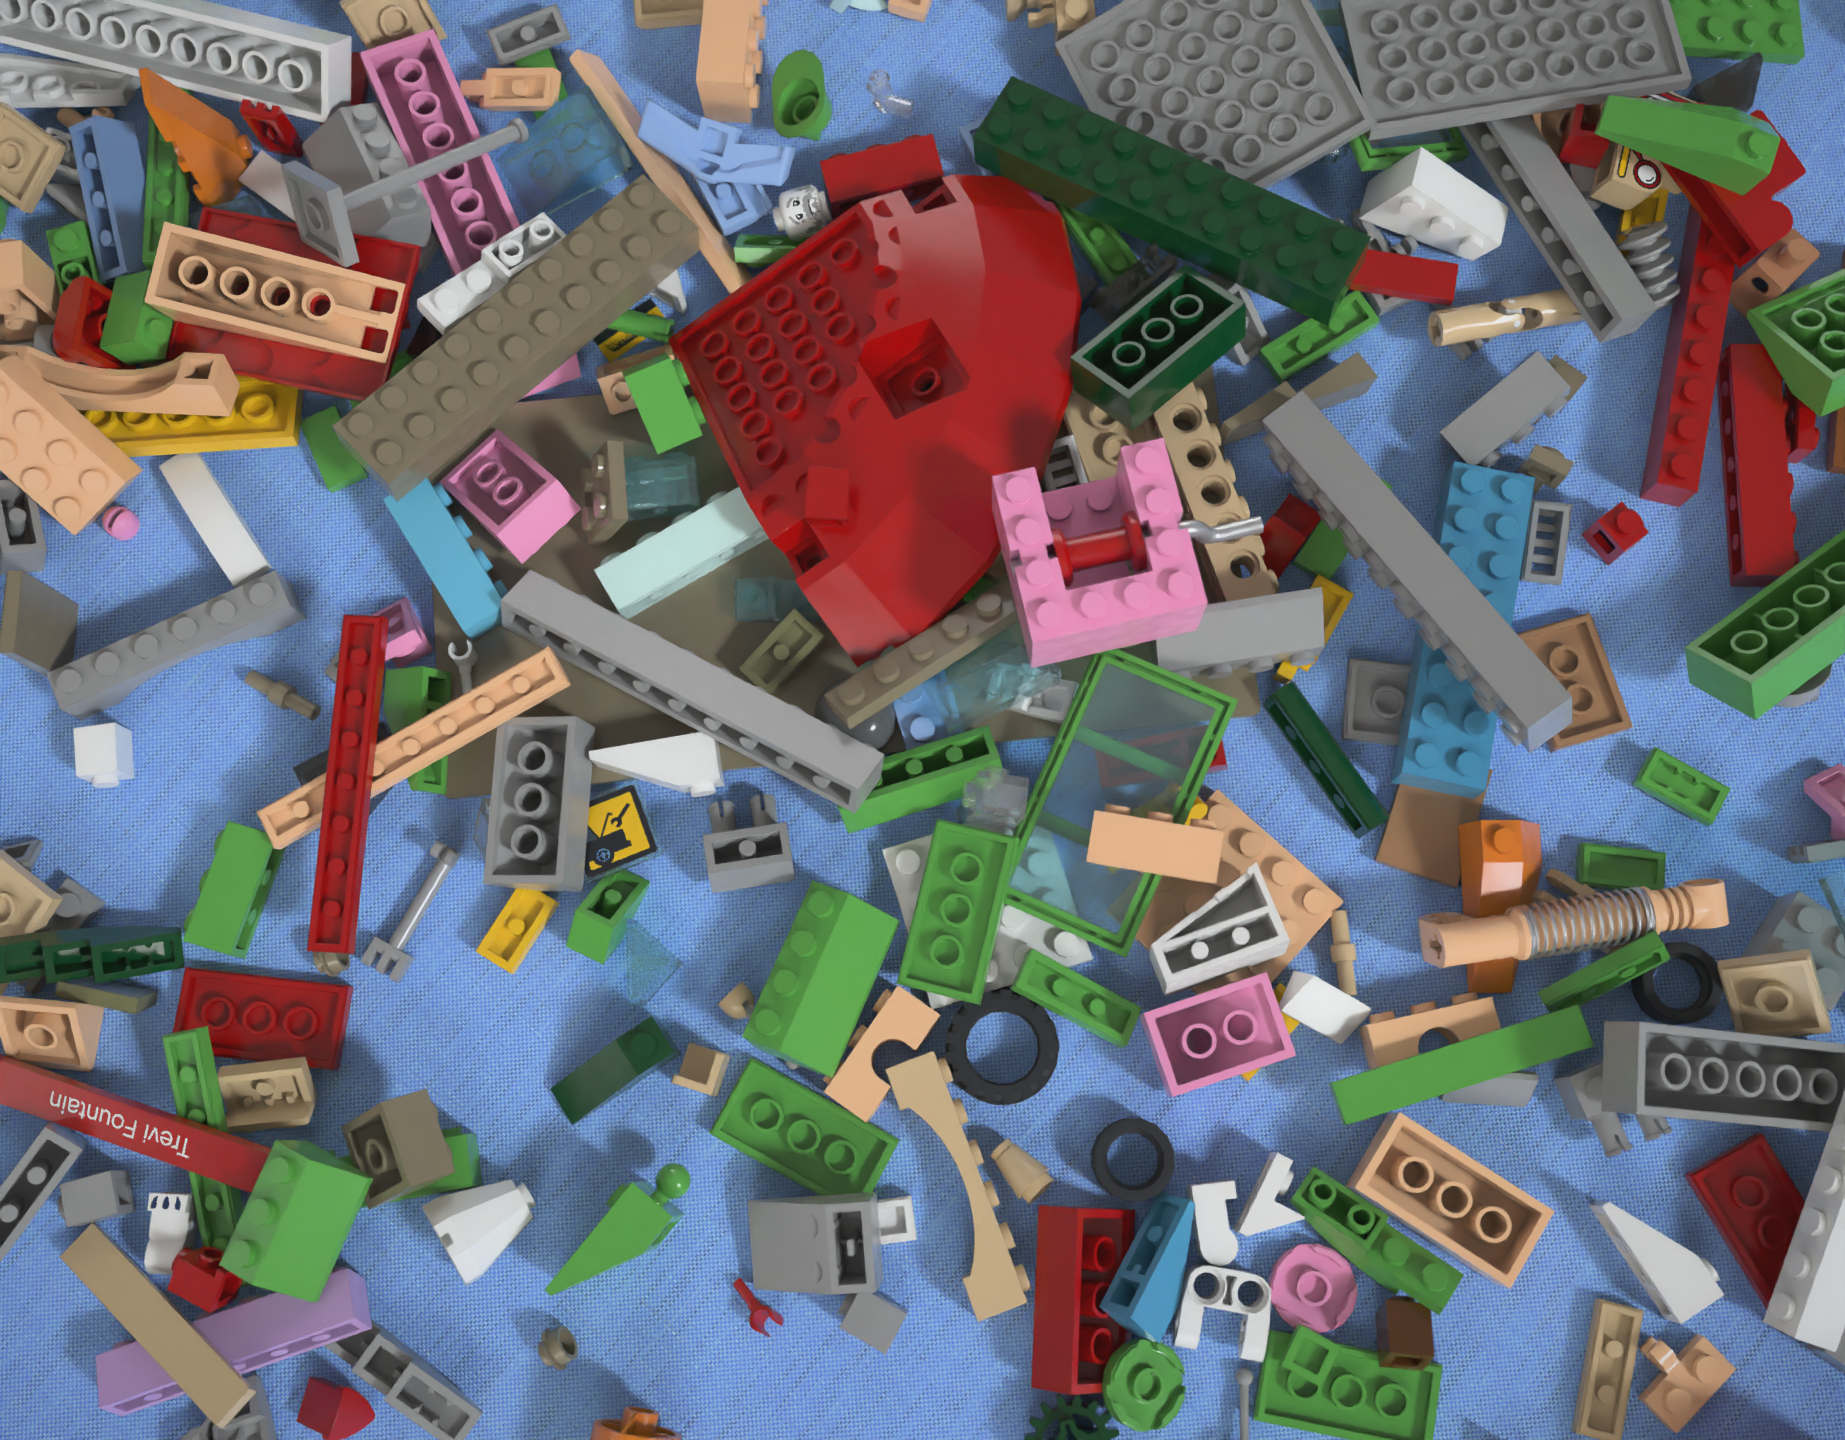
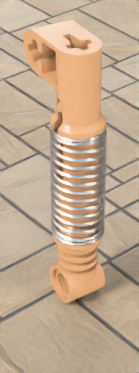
(1521, 932)

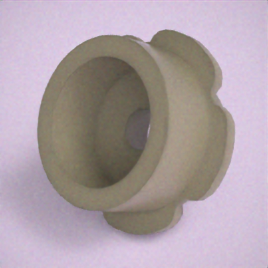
(331, 963)
(557, 1347)

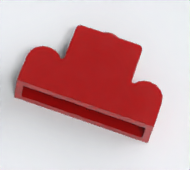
(1749, 222)

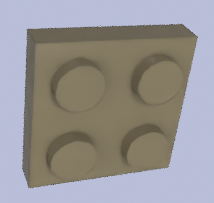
(605, 493)

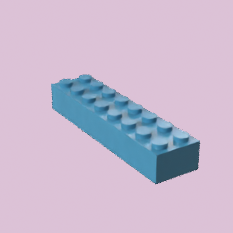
(1442, 728)

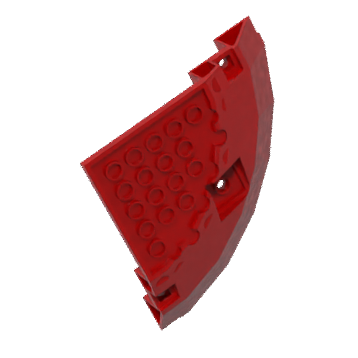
(831, 368)

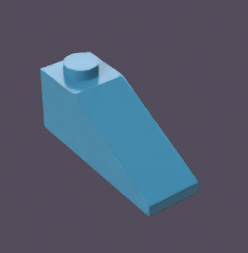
(1152, 1272)

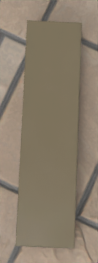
(1336, 386)

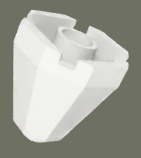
(479, 1224)

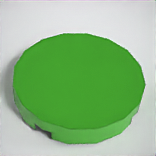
(1143, 1385)

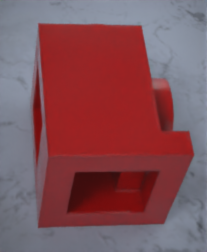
(1621, 527)
(202, 1280)

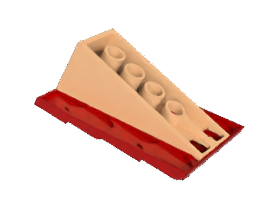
(282, 306)

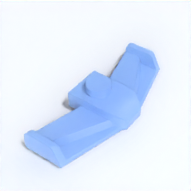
(713, 149)

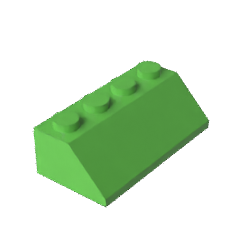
(821, 979)

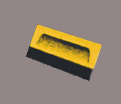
(616, 343)

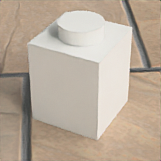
(103, 754)

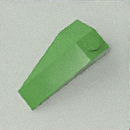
(1696, 138)

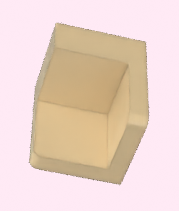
(702, 1069)

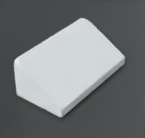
(1322, 1007)

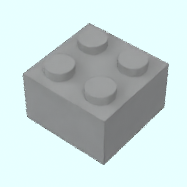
(1801, 924)

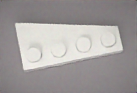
(58, 83)

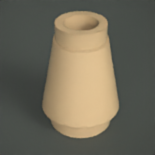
(1022, 1171)

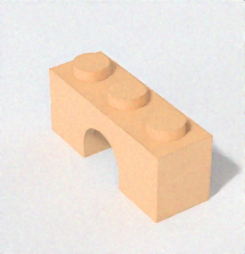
(899, 1019)
(1395, 1039)

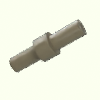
(282, 695)

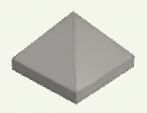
(25, 853)

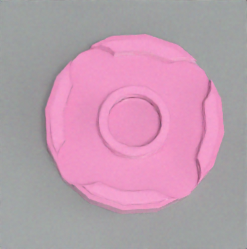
(1313, 1287)

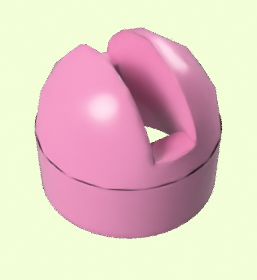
(124, 523)

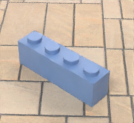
(112, 192)

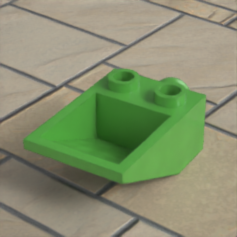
(633, 1226)

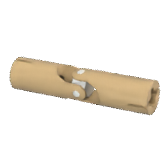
(1501, 317)

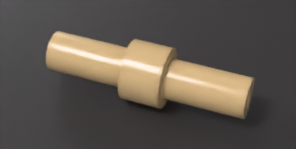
(1343, 952)

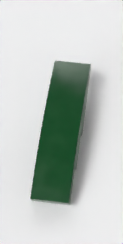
(92, 951)

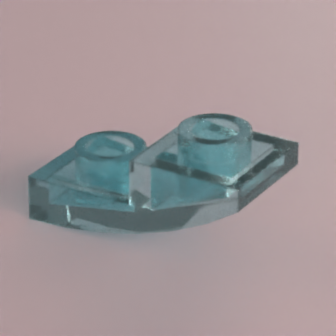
(770, 600)

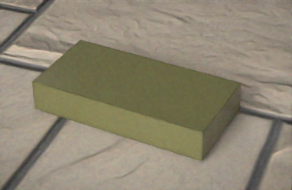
(107, 994)

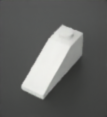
(675, 762)
(1669, 1272)

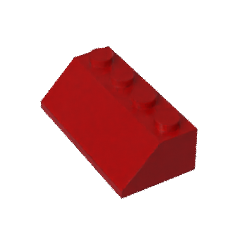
(1074, 1268)

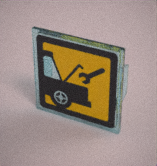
(618, 832)

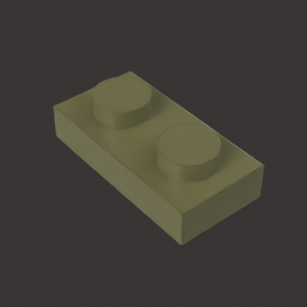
(782, 652)

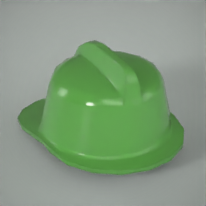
(800, 97)

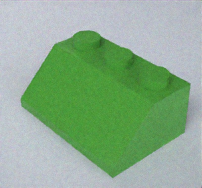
(296, 1220)

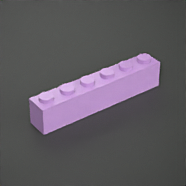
(247, 1336)

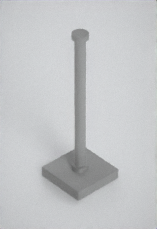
(323, 209)

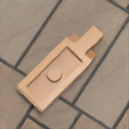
(514, 89)

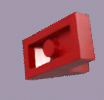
(1287, 533)

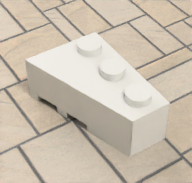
(1435, 206)

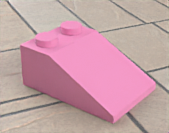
(511, 495)
(1217, 1035)

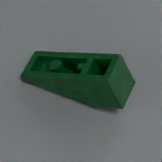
(615, 1069)

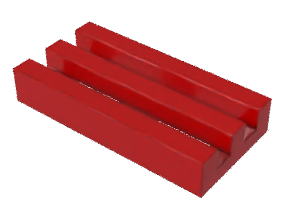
(272, 127)

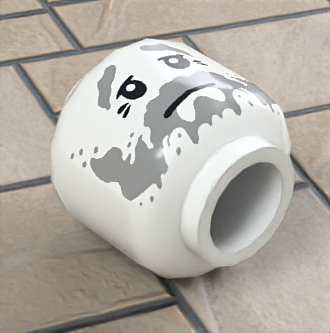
(802, 212)

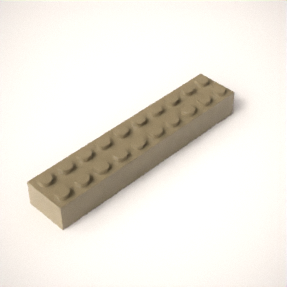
(517, 337)

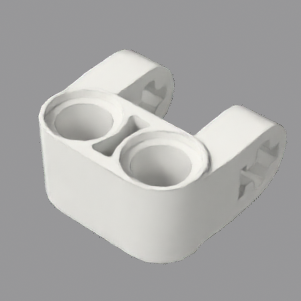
(1254, 1319)

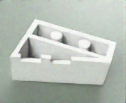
(1221, 937)

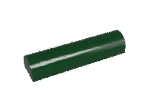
(1325, 760)

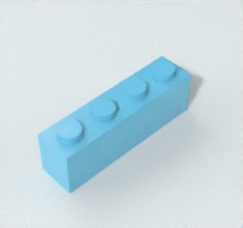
(449, 558)

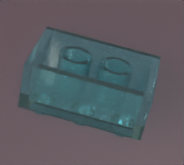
(987, 681)

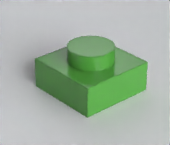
(1309, 1355)

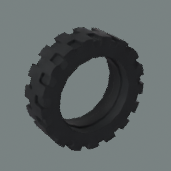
(1044, 1063)

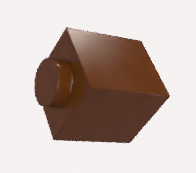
(1404, 1334)

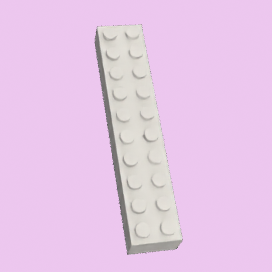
(194, 48)

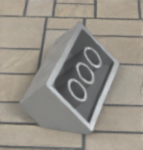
(358, 149)
(1247, 635)
(539, 804)

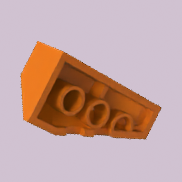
(201, 139)
(1497, 872)

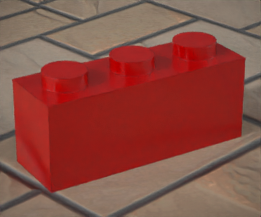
(882, 169)

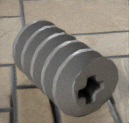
(1650, 262)

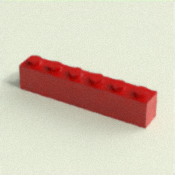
(1755, 467)

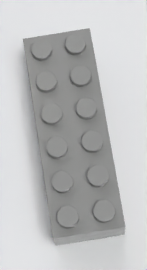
(1721, 1076)

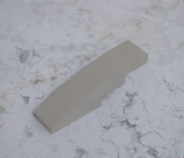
(408, 1383)

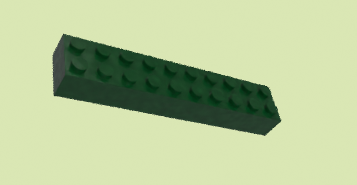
(1170, 200)

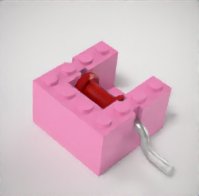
(1072, 550)

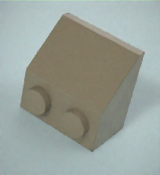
(399, 1147)

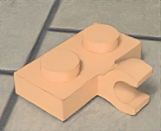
(1684, 1379)

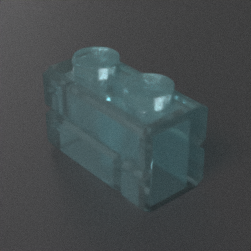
(662, 486)

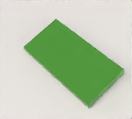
(958, 911)
(802, 1134)
(1355, 1400)

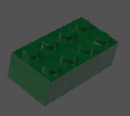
(1158, 346)

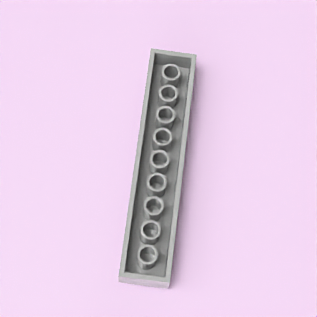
(1419, 575)

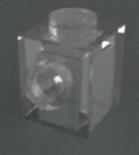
(996, 797)

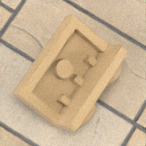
(267, 1094)

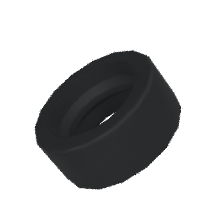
(1709, 994)
(1155, 1136)

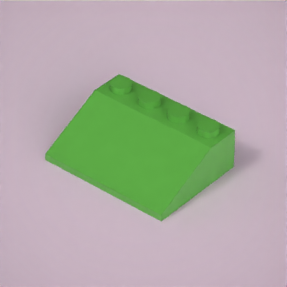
(1808, 340)

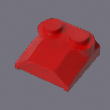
(81, 325)

